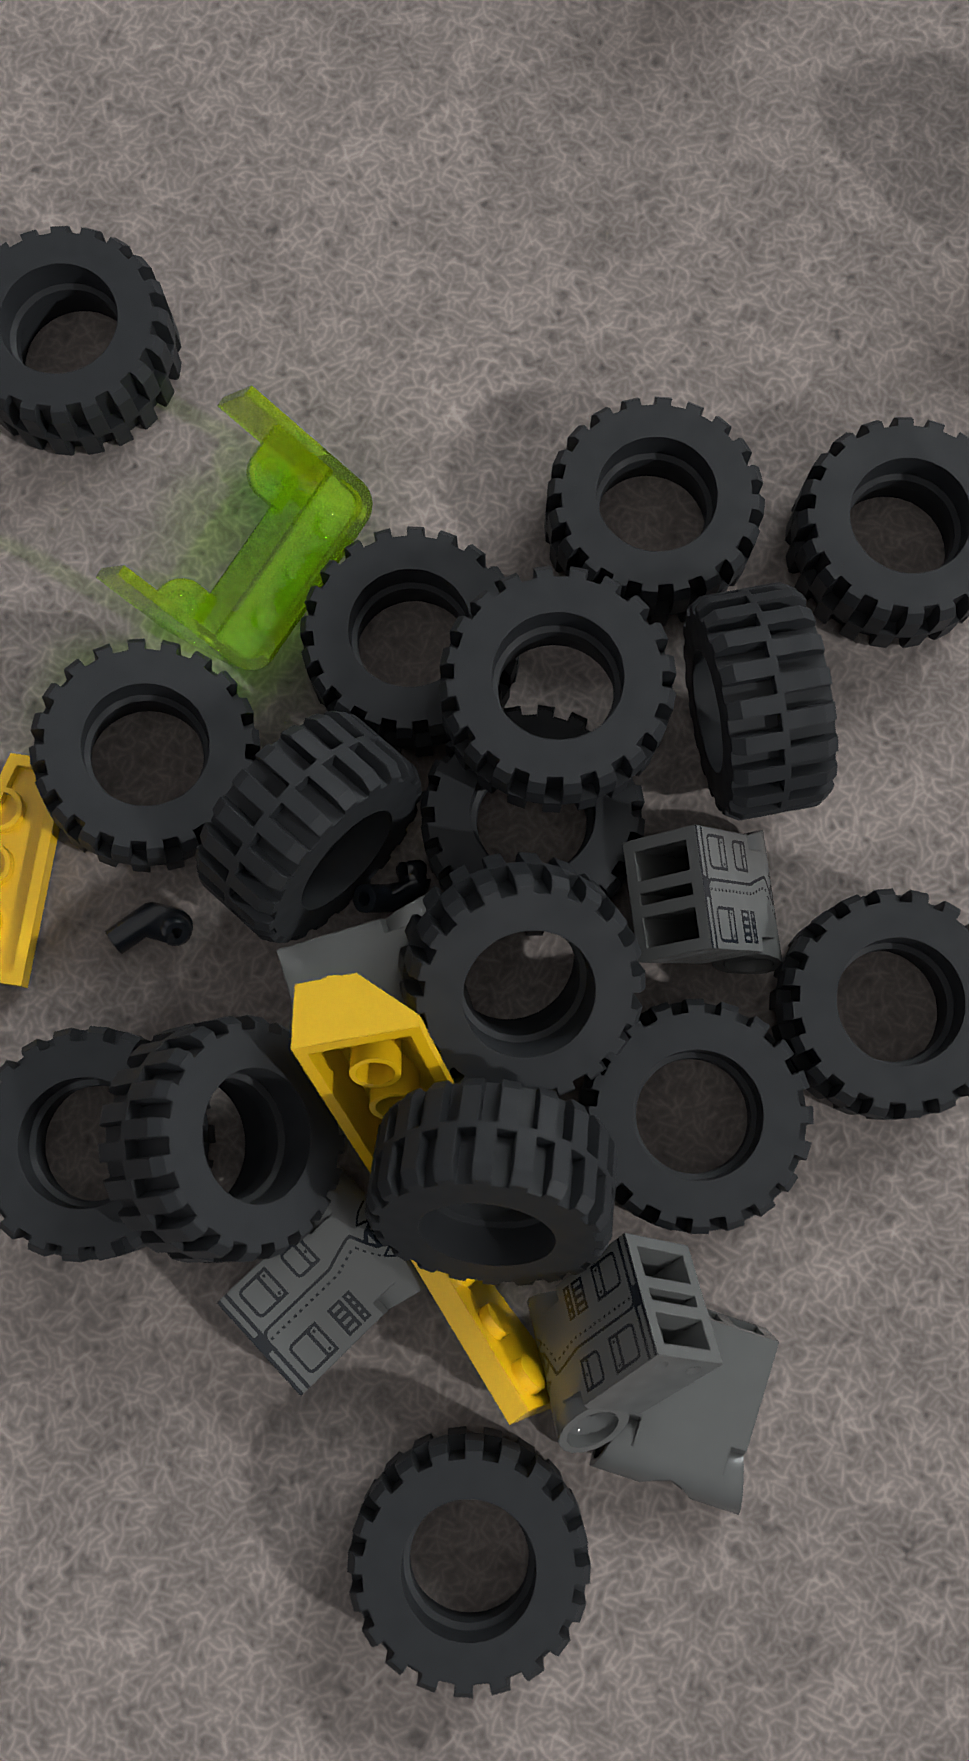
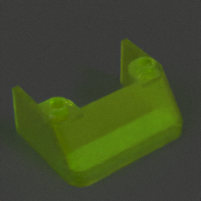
(263, 592)

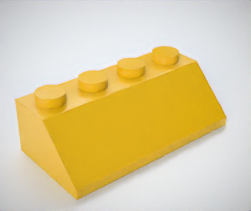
(361, 1052)

